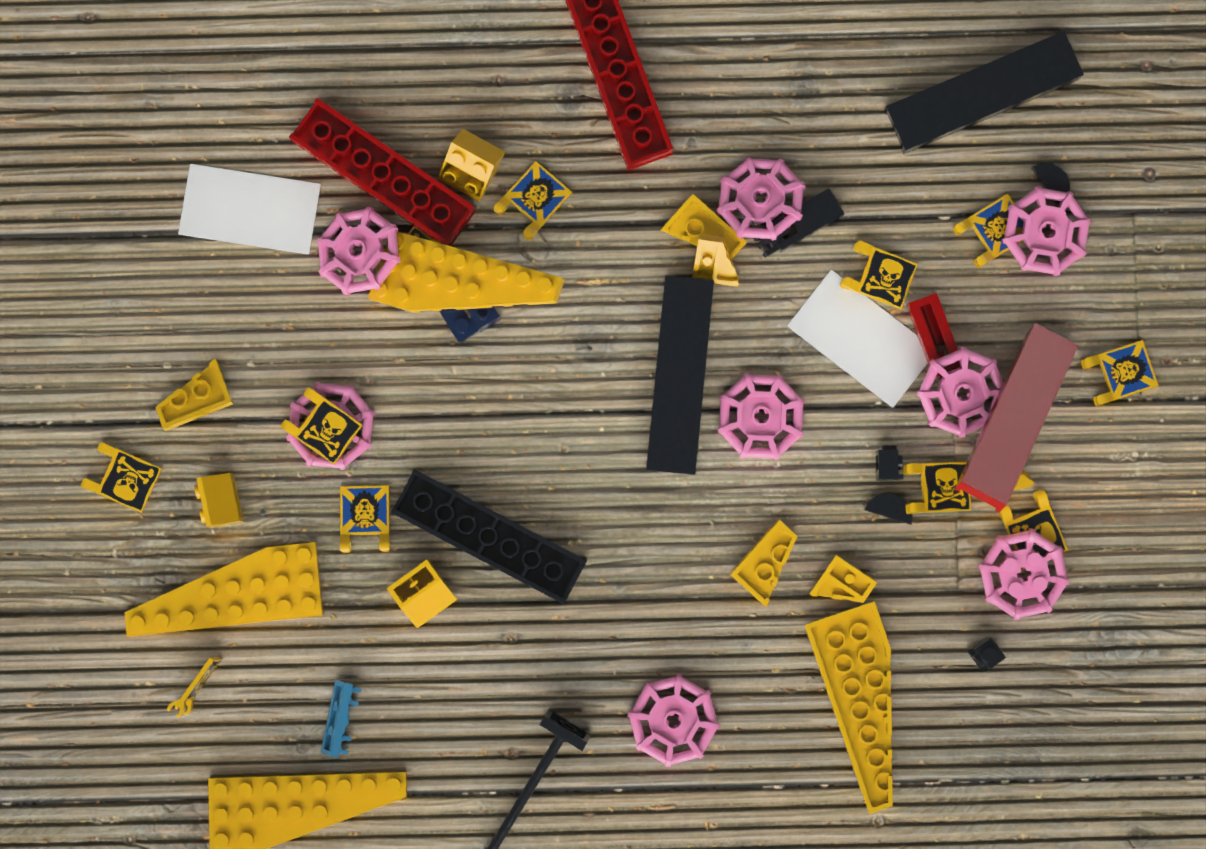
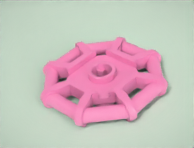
(765, 211)
(1058, 222)
(371, 250)
(950, 385)
(366, 415)
(750, 425)
(1035, 582)
(687, 716)

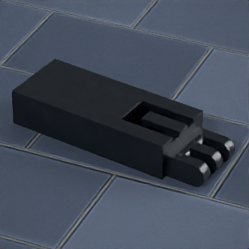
(816, 213)

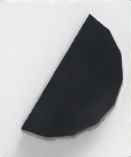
(1052, 177)
(889, 506)

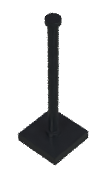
(564, 732)

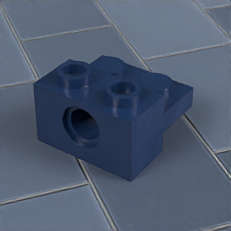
(463, 327)

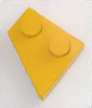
(714, 261)
(843, 581)

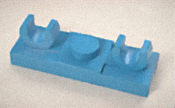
(338, 718)

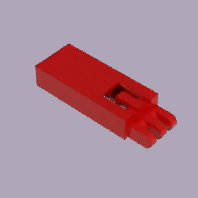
(932, 329)

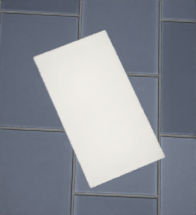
(249, 209)
(860, 339)

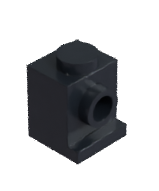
(888, 463)
(986, 654)

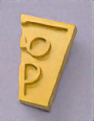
(696, 219)
(199, 397)
(763, 563)

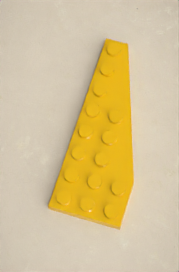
(450, 278)
(255, 589)
(857, 678)
(279, 808)

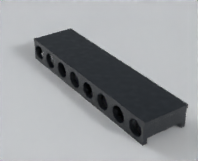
(984, 92)
(680, 375)
(489, 536)

